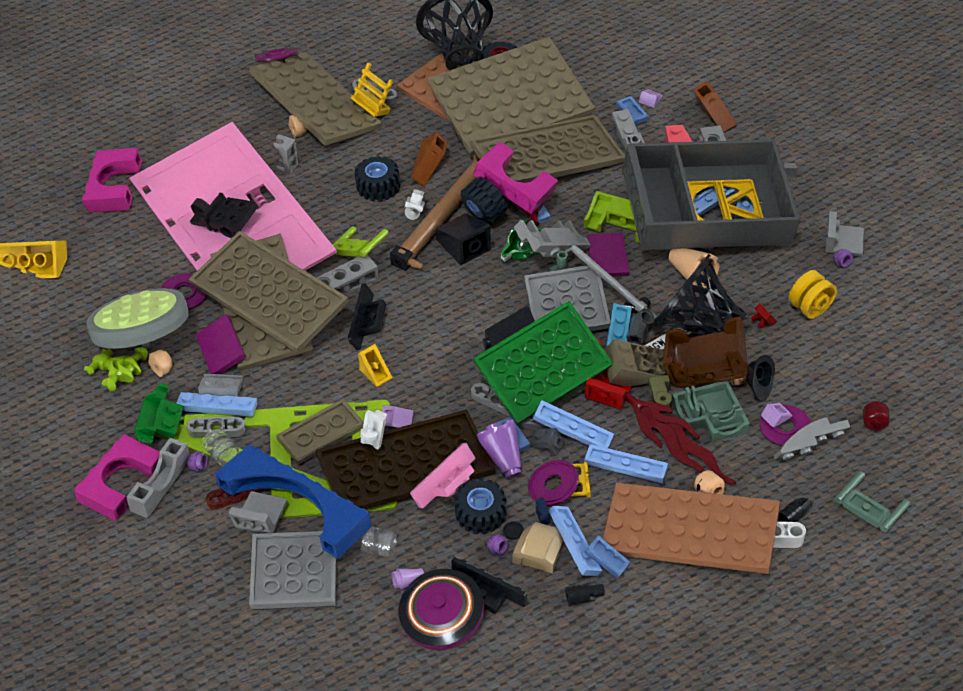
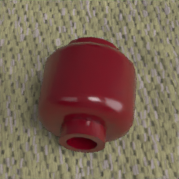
(876, 416)

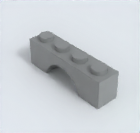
(171, 462)

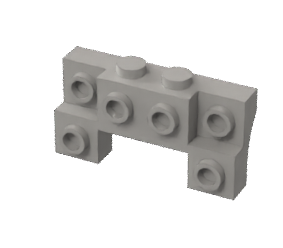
(551, 240)

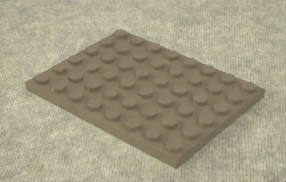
(510, 92)

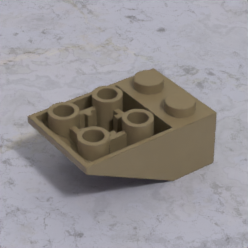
(633, 363)

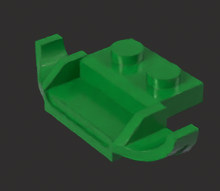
(157, 416)

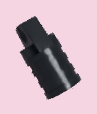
(795, 510)
(583, 593)

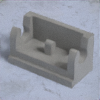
(287, 153)

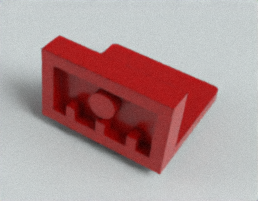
(602, 391)

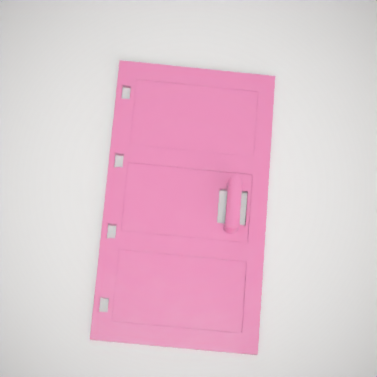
(230, 166)

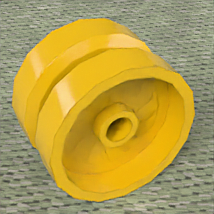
(812, 294)

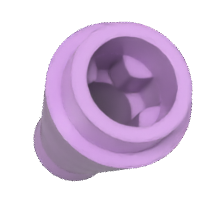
(403, 577)

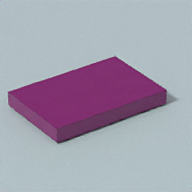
(609, 253)
(220, 345)

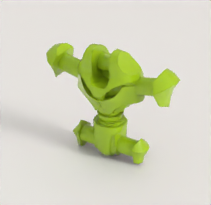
(119, 367)

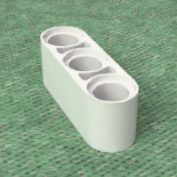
(785, 535)

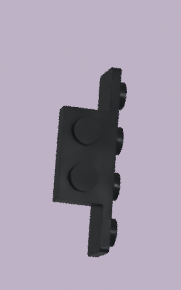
(366, 318)
(493, 589)

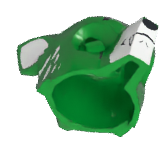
(516, 248)

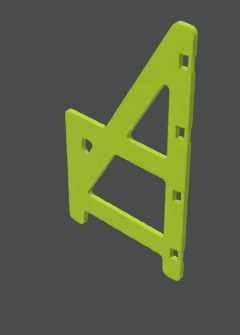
(280, 420)

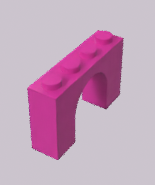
(106, 165)
(526, 195)
(124, 454)

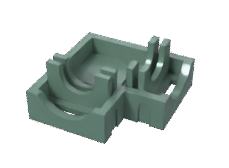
(713, 409)

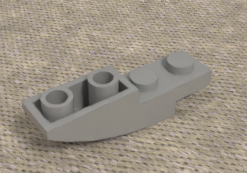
(626, 128)
(810, 436)

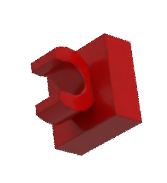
(764, 315)

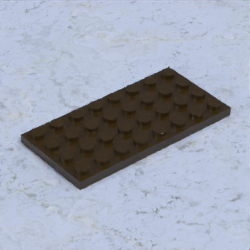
(402, 462)

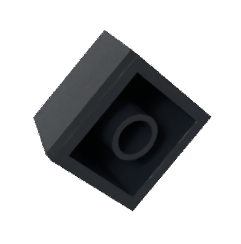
(465, 238)
(507, 327)

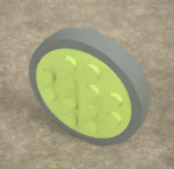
(137, 318)

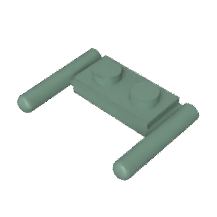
(866, 507)

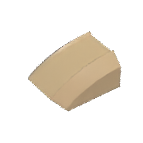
(538, 547)

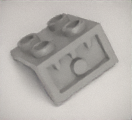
(843, 237)
(259, 513)

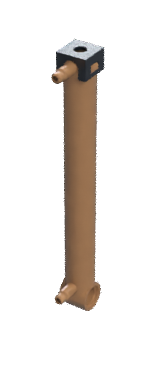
(404, 255)

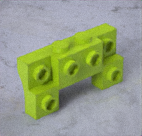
(611, 210)

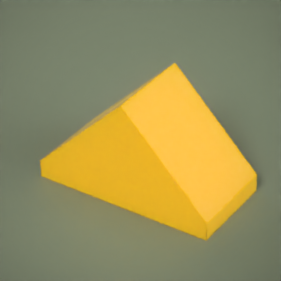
(373, 365)

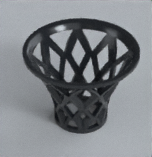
(459, 47)
(726, 307)

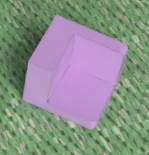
(397, 416)

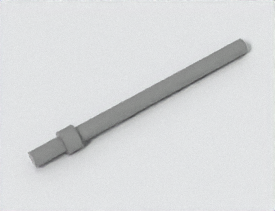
(639, 305)

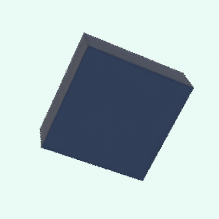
(542, 511)

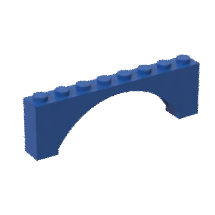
(256, 470)

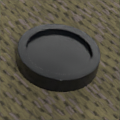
(513, 530)

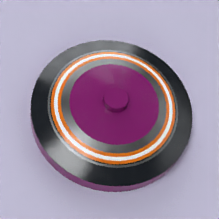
(441, 609)

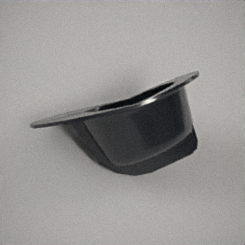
(761, 376)

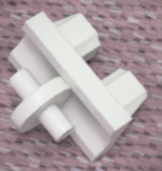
(414, 205)
(373, 428)

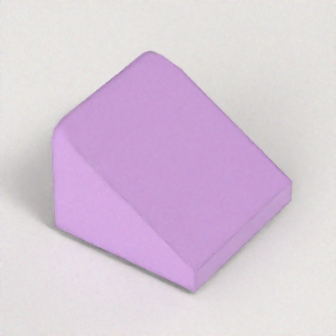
(650, 98)
(775, 414)

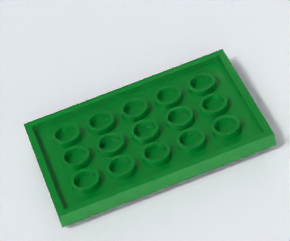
(542, 362)

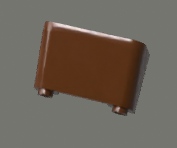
(706, 357)

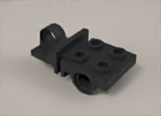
(223, 214)

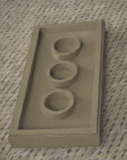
(320, 431)

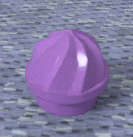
(843, 258)
(197, 461)
(497, 544)

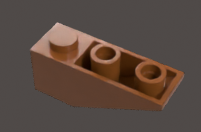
(714, 107)
(428, 157)

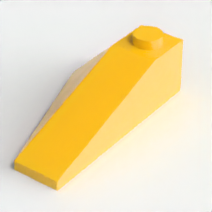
(41, 257)

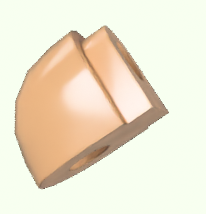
(296, 127)
(160, 362)

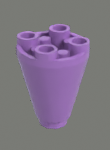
(502, 447)

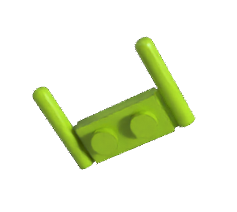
(357, 247)

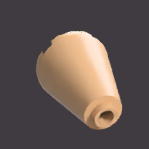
(687, 261)

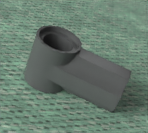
(639, 325)

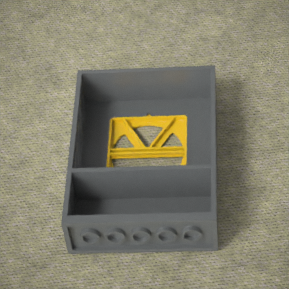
(669, 175)

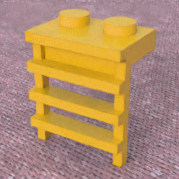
(366, 99)

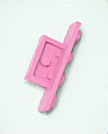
(446, 477)

